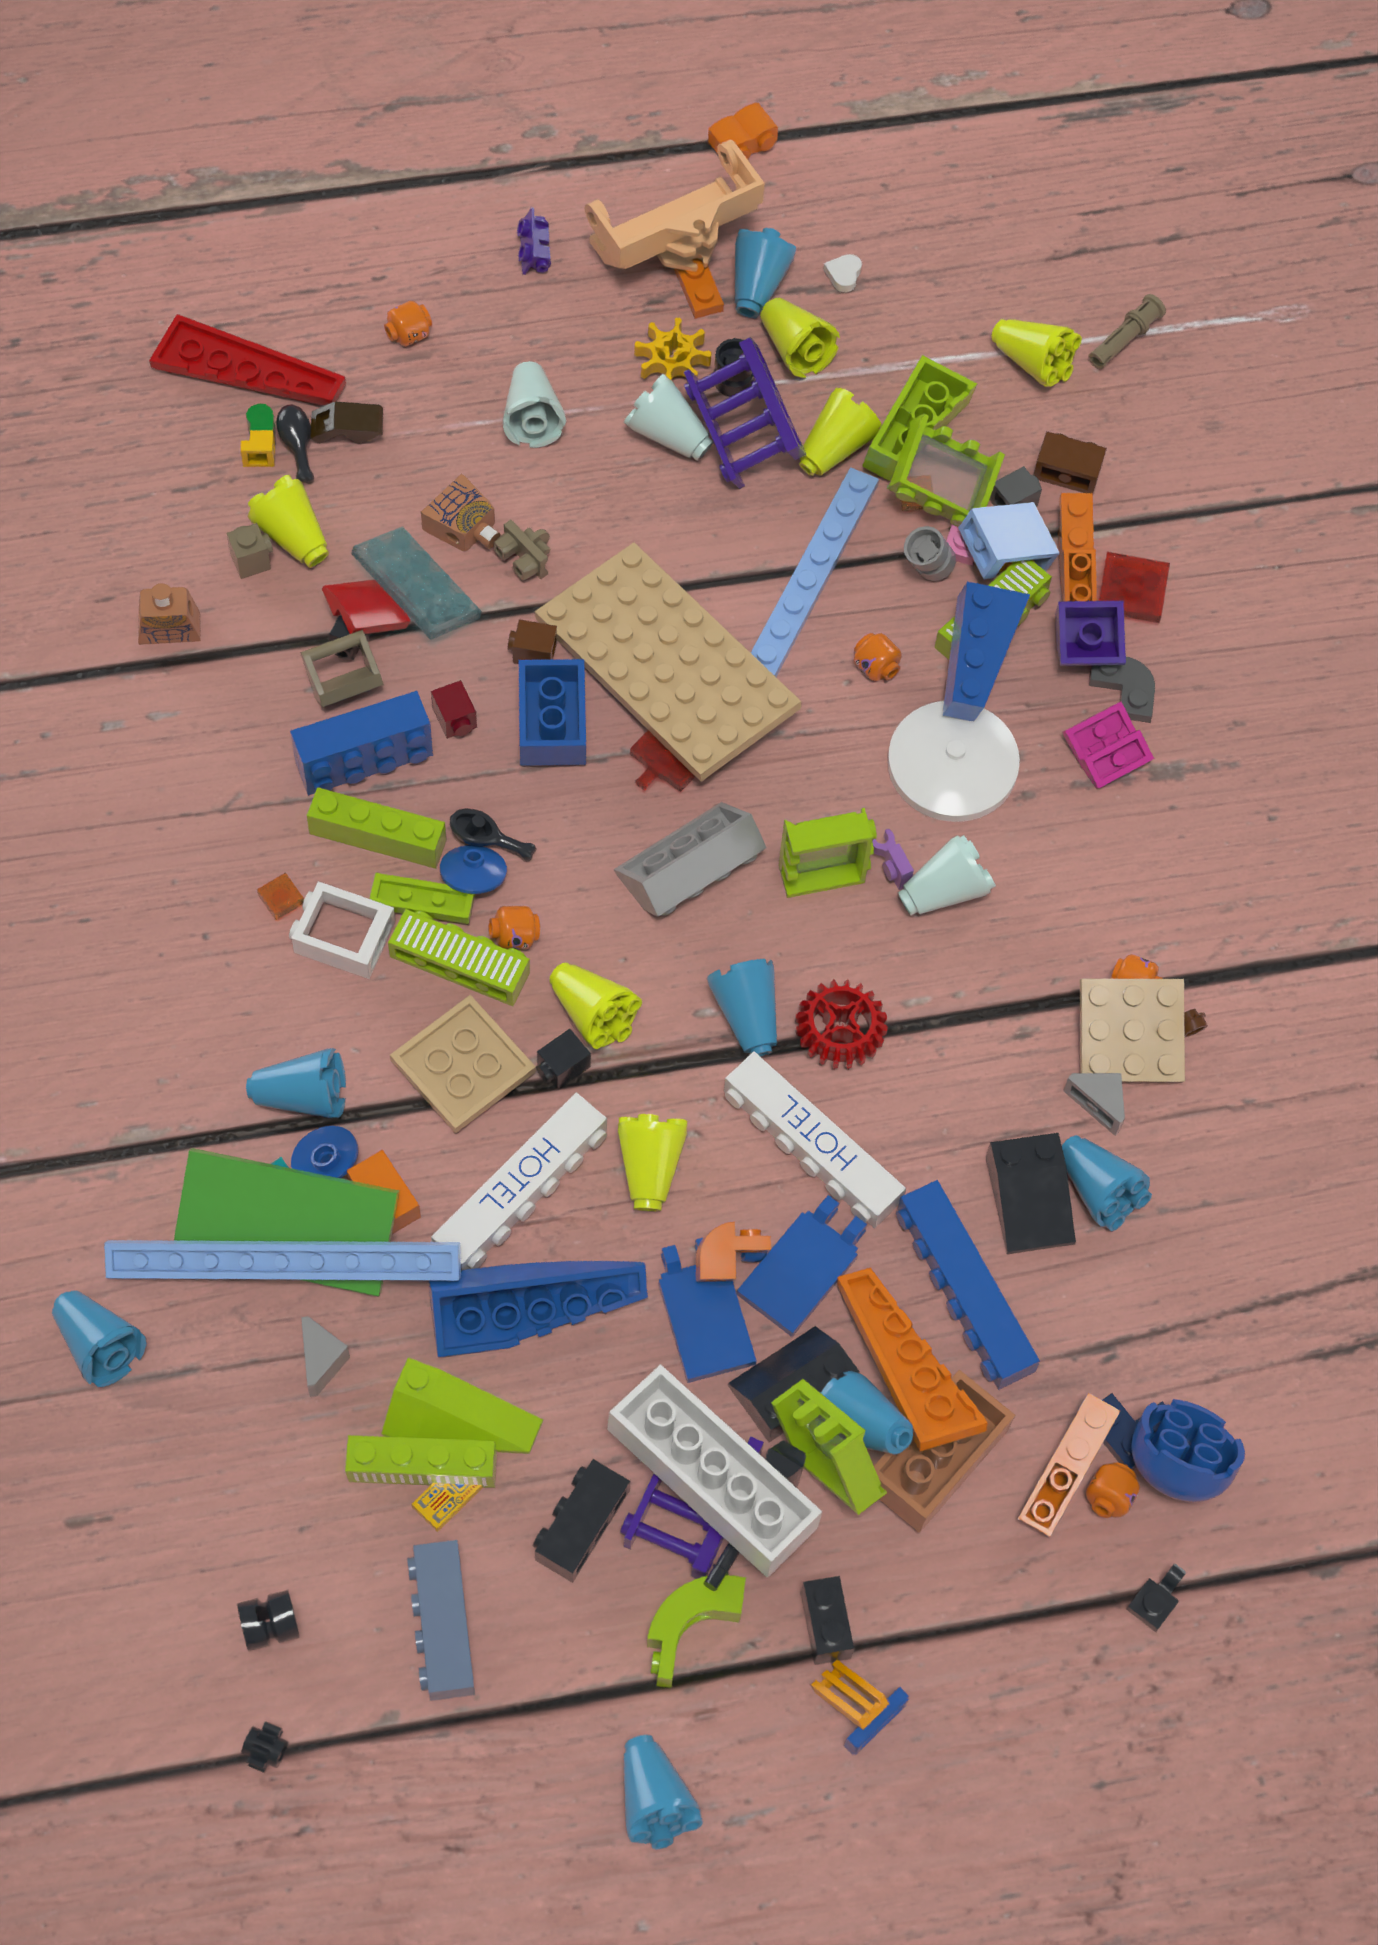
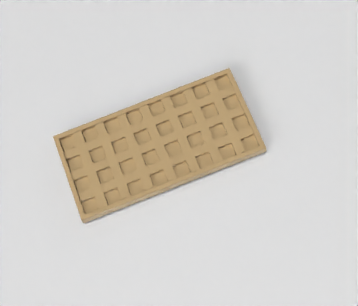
(668, 661)

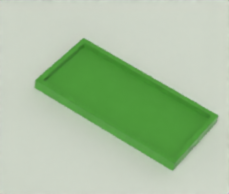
(268, 1202)

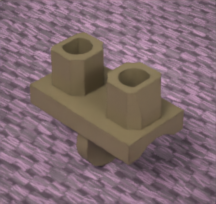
(528, 545)

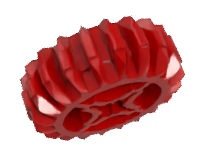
(826, 1003)

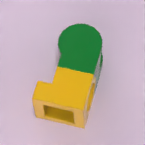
(260, 448)

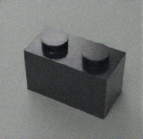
(827, 1620)

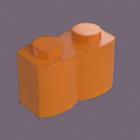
(748, 128)

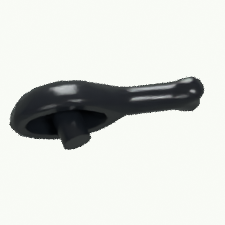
(296, 432)
(480, 829)

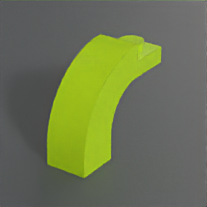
(684, 1608)

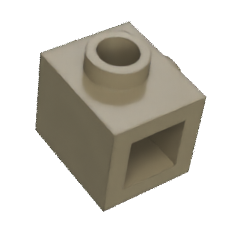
(249, 550)

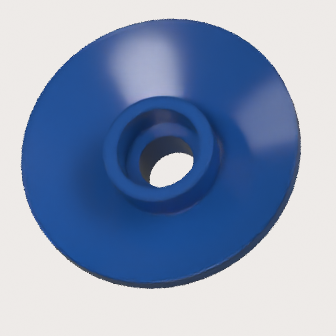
(473, 869)
(326, 1152)

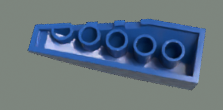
(516, 1301)

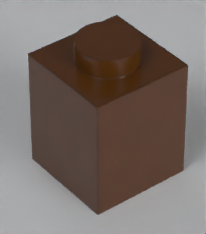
(533, 641)

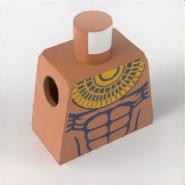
(461, 516)
(167, 616)

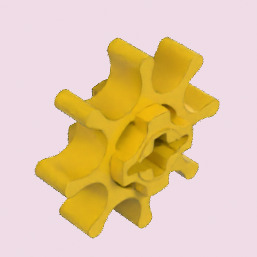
(661, 349)

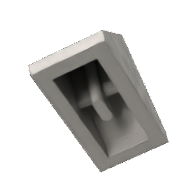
(1100, 1096)
(323, 1355)

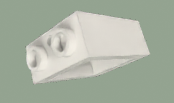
(372, 946)

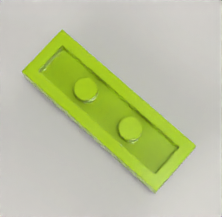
(420, 895)

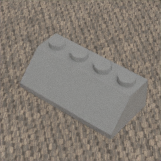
(691, 858)

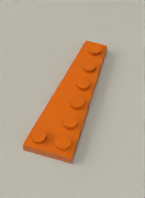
(907, 1365)

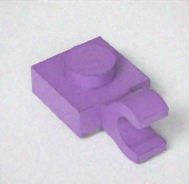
(896, 863)

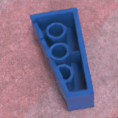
(980, 639)

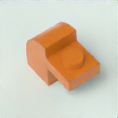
(718, 1251)

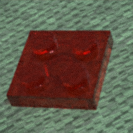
(1137, 583)

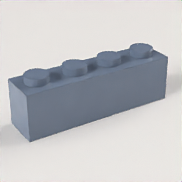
(443, 1620)

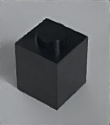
(563, 1059)

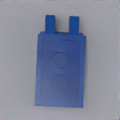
(802, 1267)
(704, 1320)

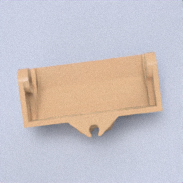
(684, 226)

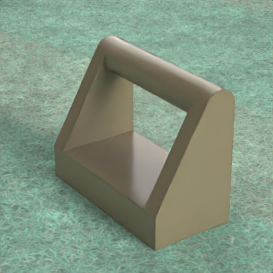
(346, 684)

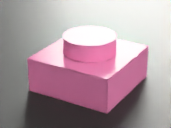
(959, 546)

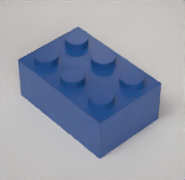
(552, 712)

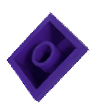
(1090, 633)

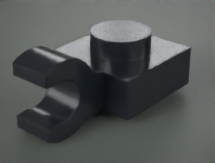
(1155, 1601)

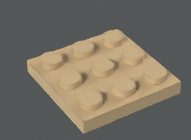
(1133, 1028)
(462, 1063)

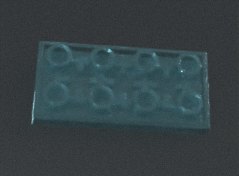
(416, 582)

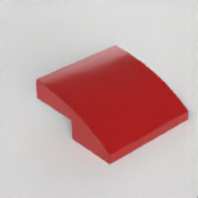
(365, 607)

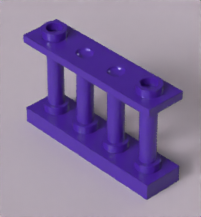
(774, 414)
(698, 1555)

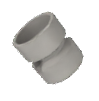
(930, 553)

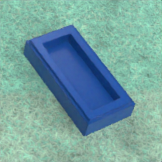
(860, 1738)

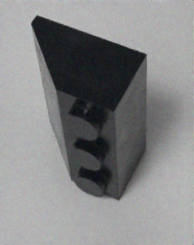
(808, 1357)

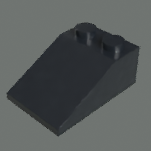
(1031, 1192)

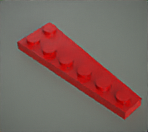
(224, 358)

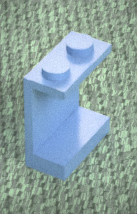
(1007, 535)

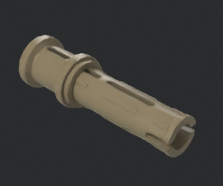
(1135, 323)

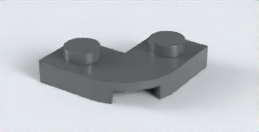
(1133, 681)

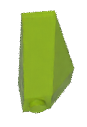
(445, 1407)

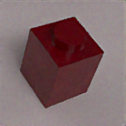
(454, 709)

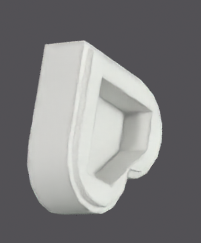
(843, 272)

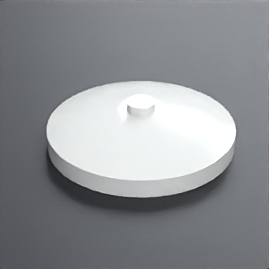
(953, 764)

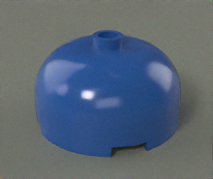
(1188, 1454)

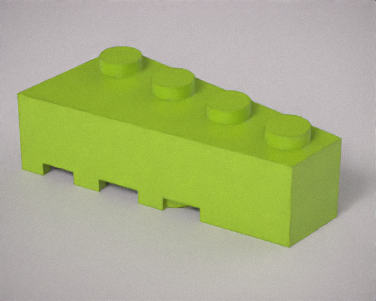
(930, 391)

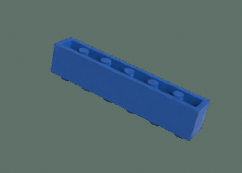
(967, 1285)

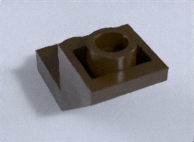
(354, 420)

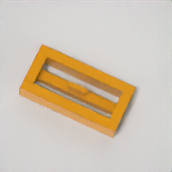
(832, 1679)

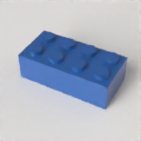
(362, 743)

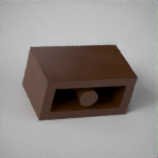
(1069, 462)

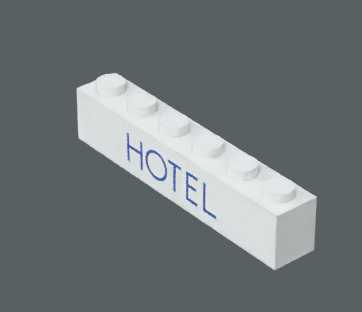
(813, 1140)
(523, 1180)

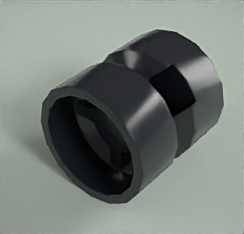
(726, 354)
(281, 1624)

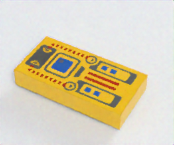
(443, 1501)

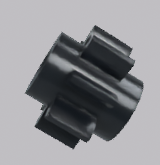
(264, 1747)

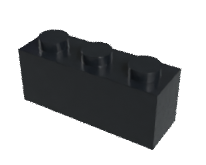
(581, 1519)

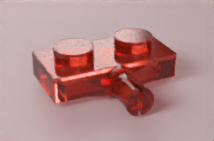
(659, 763)

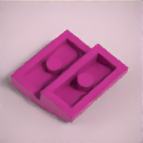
(1108, 745)

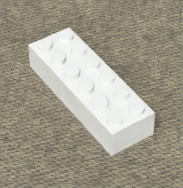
(714, 1470)

